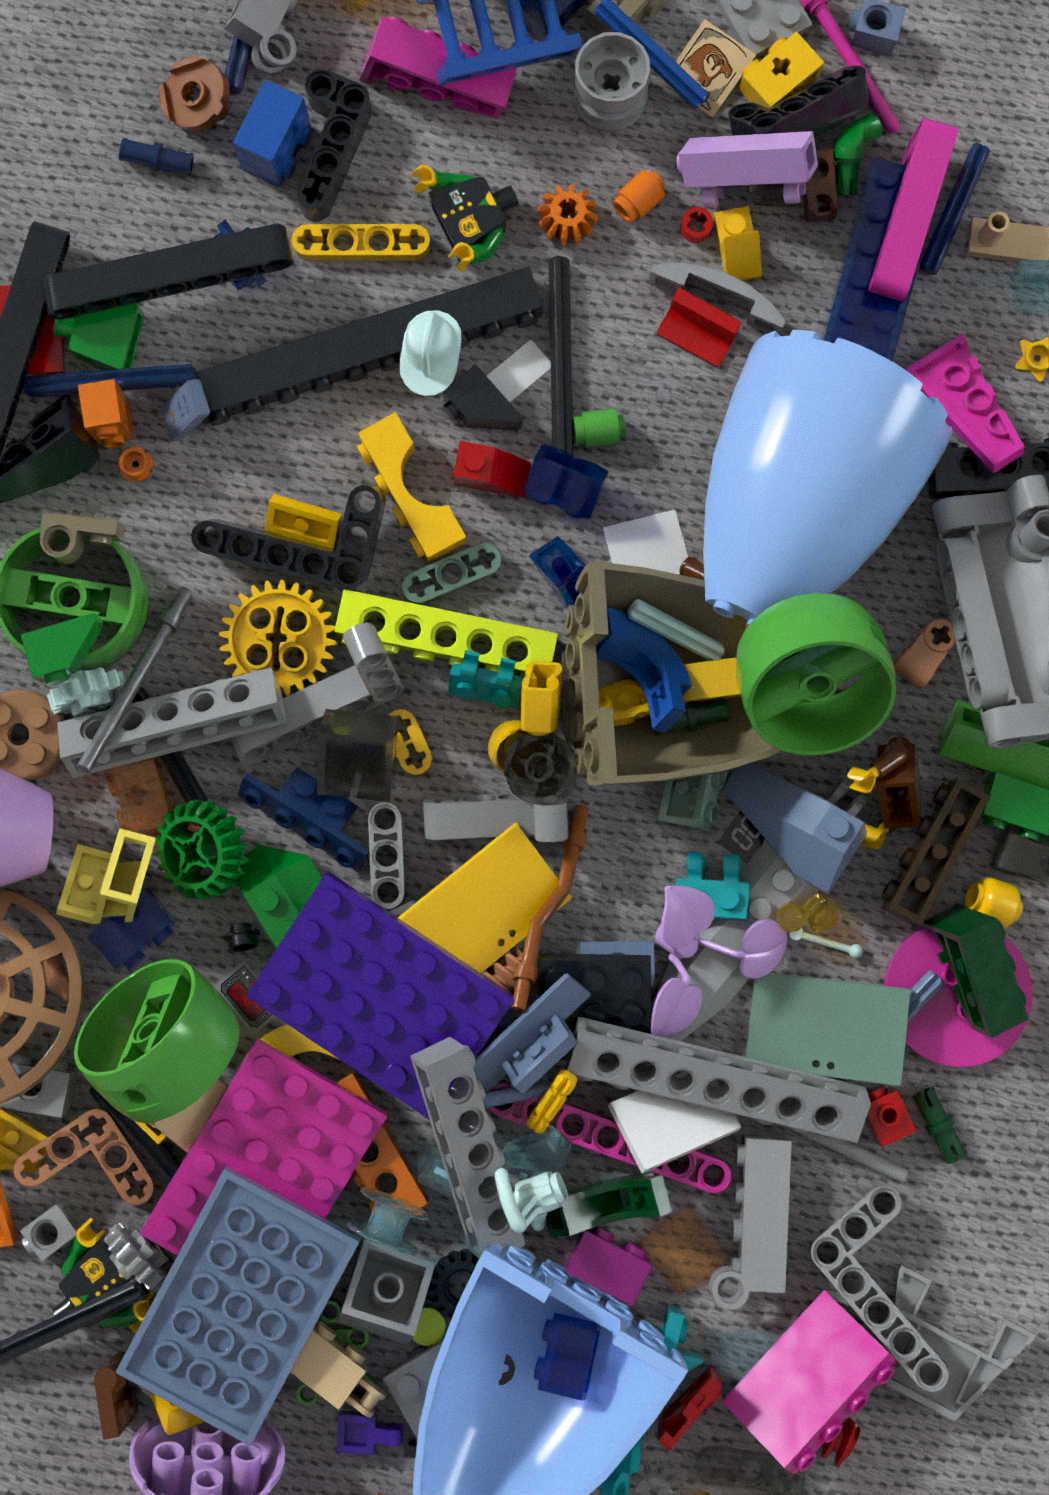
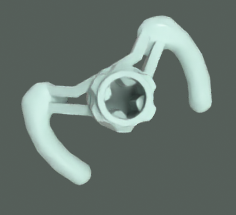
(531, 1198)

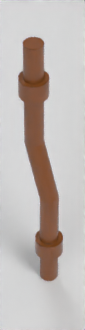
(526, 971)

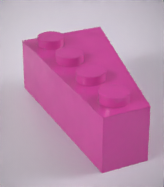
(412, 57)

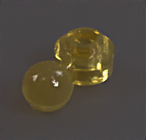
(817, 913)

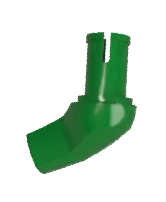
(851, 149)

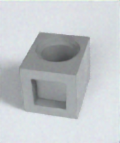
(65, 1222)

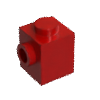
(888, 1116)

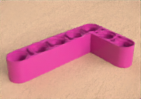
(926, 166)

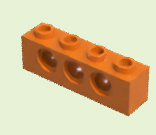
(389, 1159)

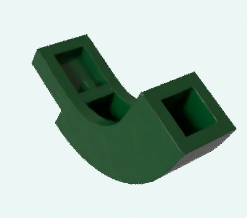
(609, 1202)

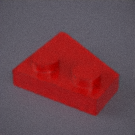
(688, 1407)

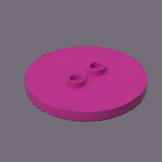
(941, 1028)

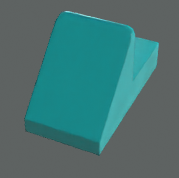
(675, 1332)

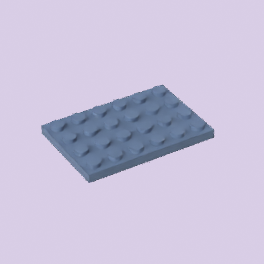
(238, 1305)

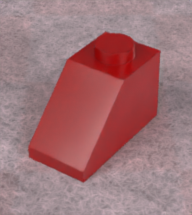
(490, 469)

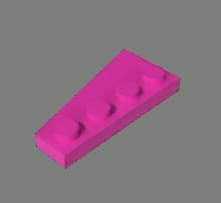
(970, 402)

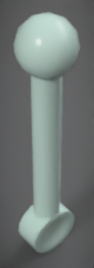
(855, 950)

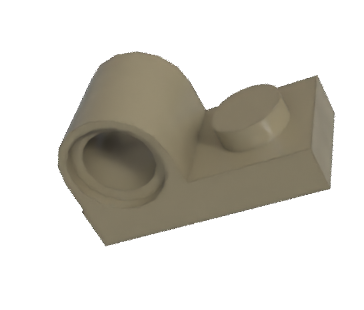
(98, 530)

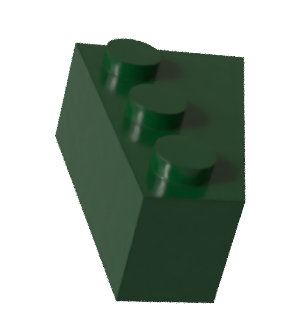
(982, 968)

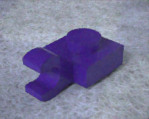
(360, 1434)

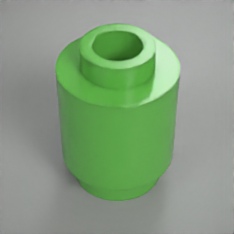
(599, 428)

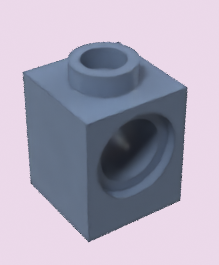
(886, 16)

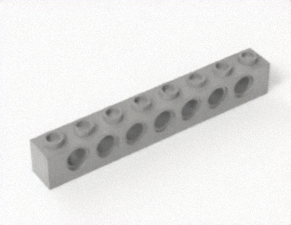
(841, 1123)

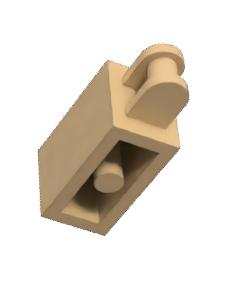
(336, 1371)

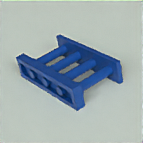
(490, 57)

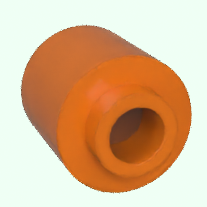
(639, 196)

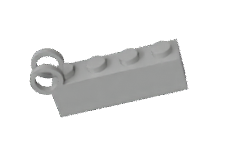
(258, 26)
(761, 1221)

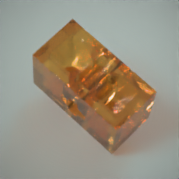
(147, 777)

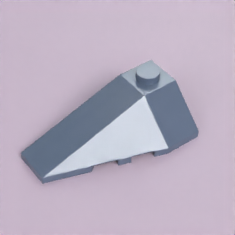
(801, 827)

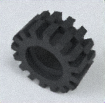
(442, 1272)

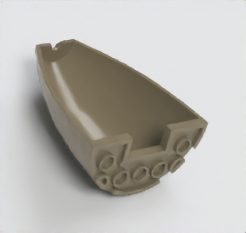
(633, 751)

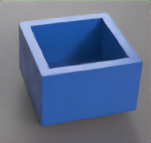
(273, 134)

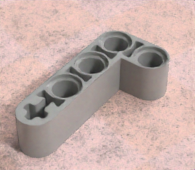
(491, 815)

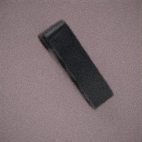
(811, 109)
(327, 149)

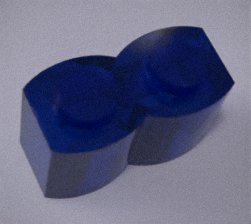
(565, 482)
(124, 942)
(568, 1356)

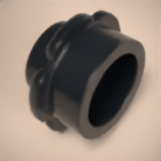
(242, 937)

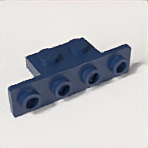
(310, 815)

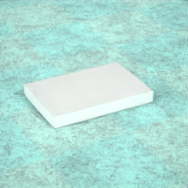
(667, 1127)

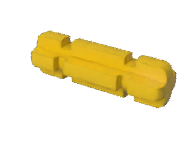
(552, 1101)

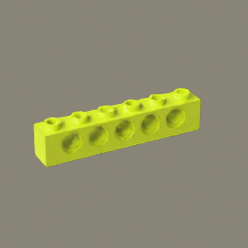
(359, 607)

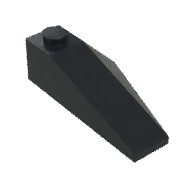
(49, 453)

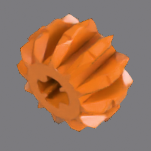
(567, 201)

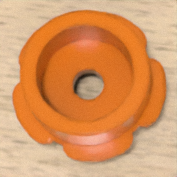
(132, 455)

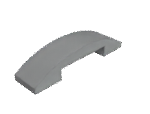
(722, 285)

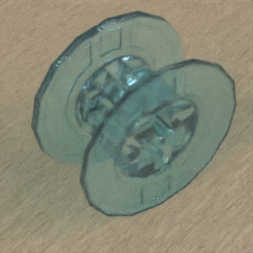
(388, 1220)

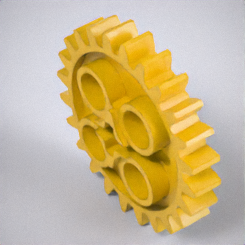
(312, 640)

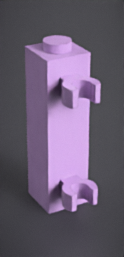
(748, 161)

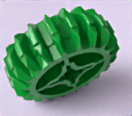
(213, 847)

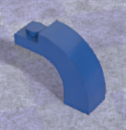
(651, 663)

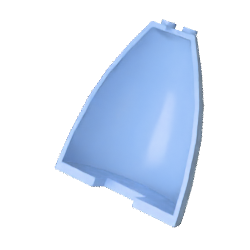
(812, 469)
(524, 1439)

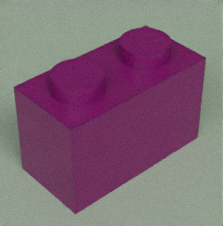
(609, 1264)

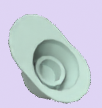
(430, 353)

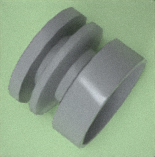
(621, 67)

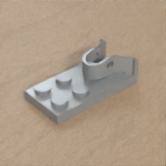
(762, 22)

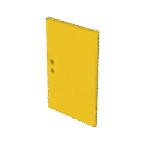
(486, 901)

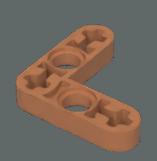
(98, 1146)

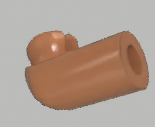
(55, 977)

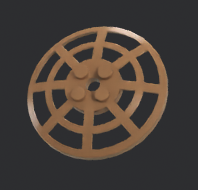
(35, 1011)

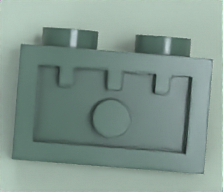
(692, 801)

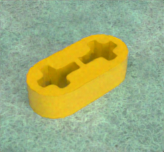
(417, 740)

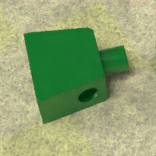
(104, 337)

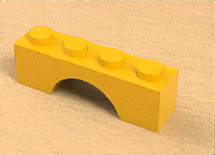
(433, 527)

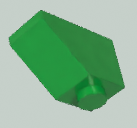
(60, 648)

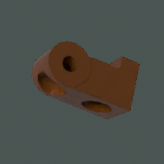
(821, 192)

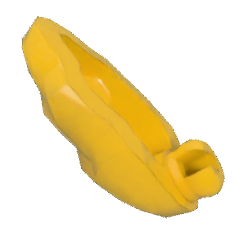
(626, 699)

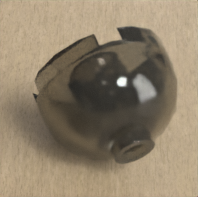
(541, 769)

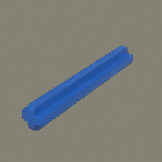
(660, 61)

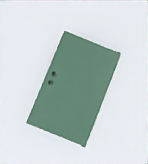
(842, 1025)

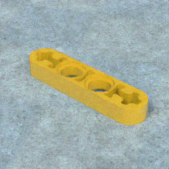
(361, 235)

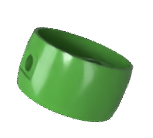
(48, 594)
(839, 645)
(157, 1041)

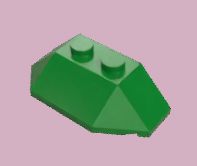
(277, 887)

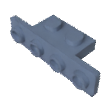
(533, 1039)

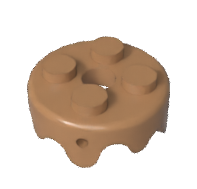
(41, 751)

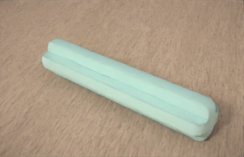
(675, 630)

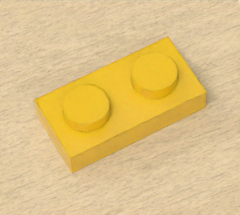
(302, 521)

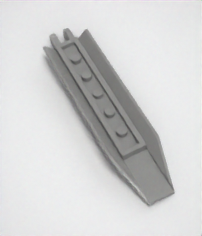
(771, 887)

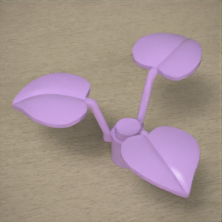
(684, 917)

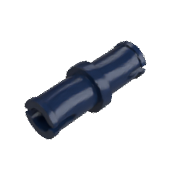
(156, 156)

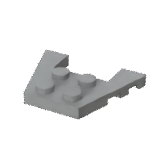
(968, 1367)

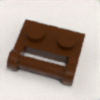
(114, 1399)

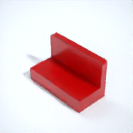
(699, 327)

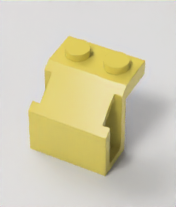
(103, 885)

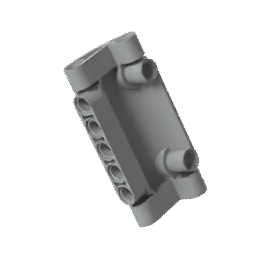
(999, 604)

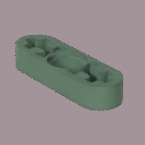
(456, 559)

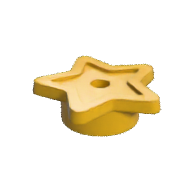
(1027, 361)

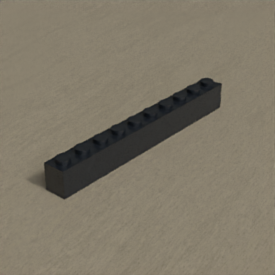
(362, 346)

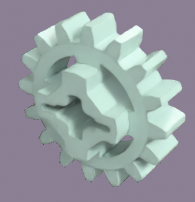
(86, 692)

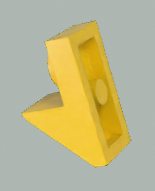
(738, 243)

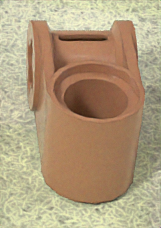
(922, 656)

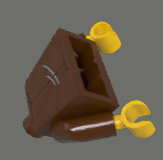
(897, 788)

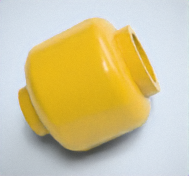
(995, 899)

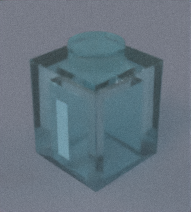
(433, 1172)

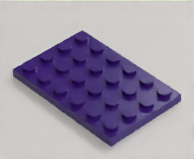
(374, 989)

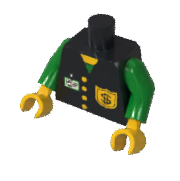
(467, 212)
(91, 1273)

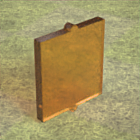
(683, 1250)

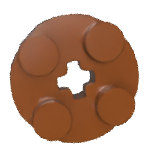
(210, 105)

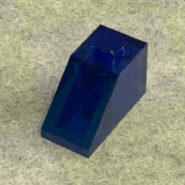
(559, 568)

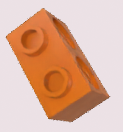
(106, 413)

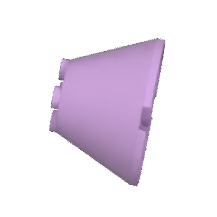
(205, 1461)

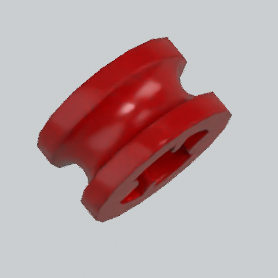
(699, 213)

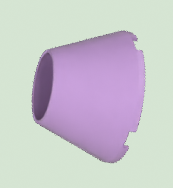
(24, 828)

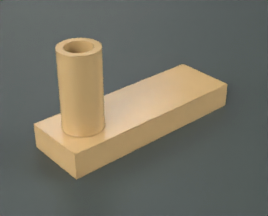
(1007, 241)

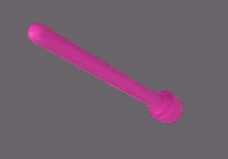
(850, 58)

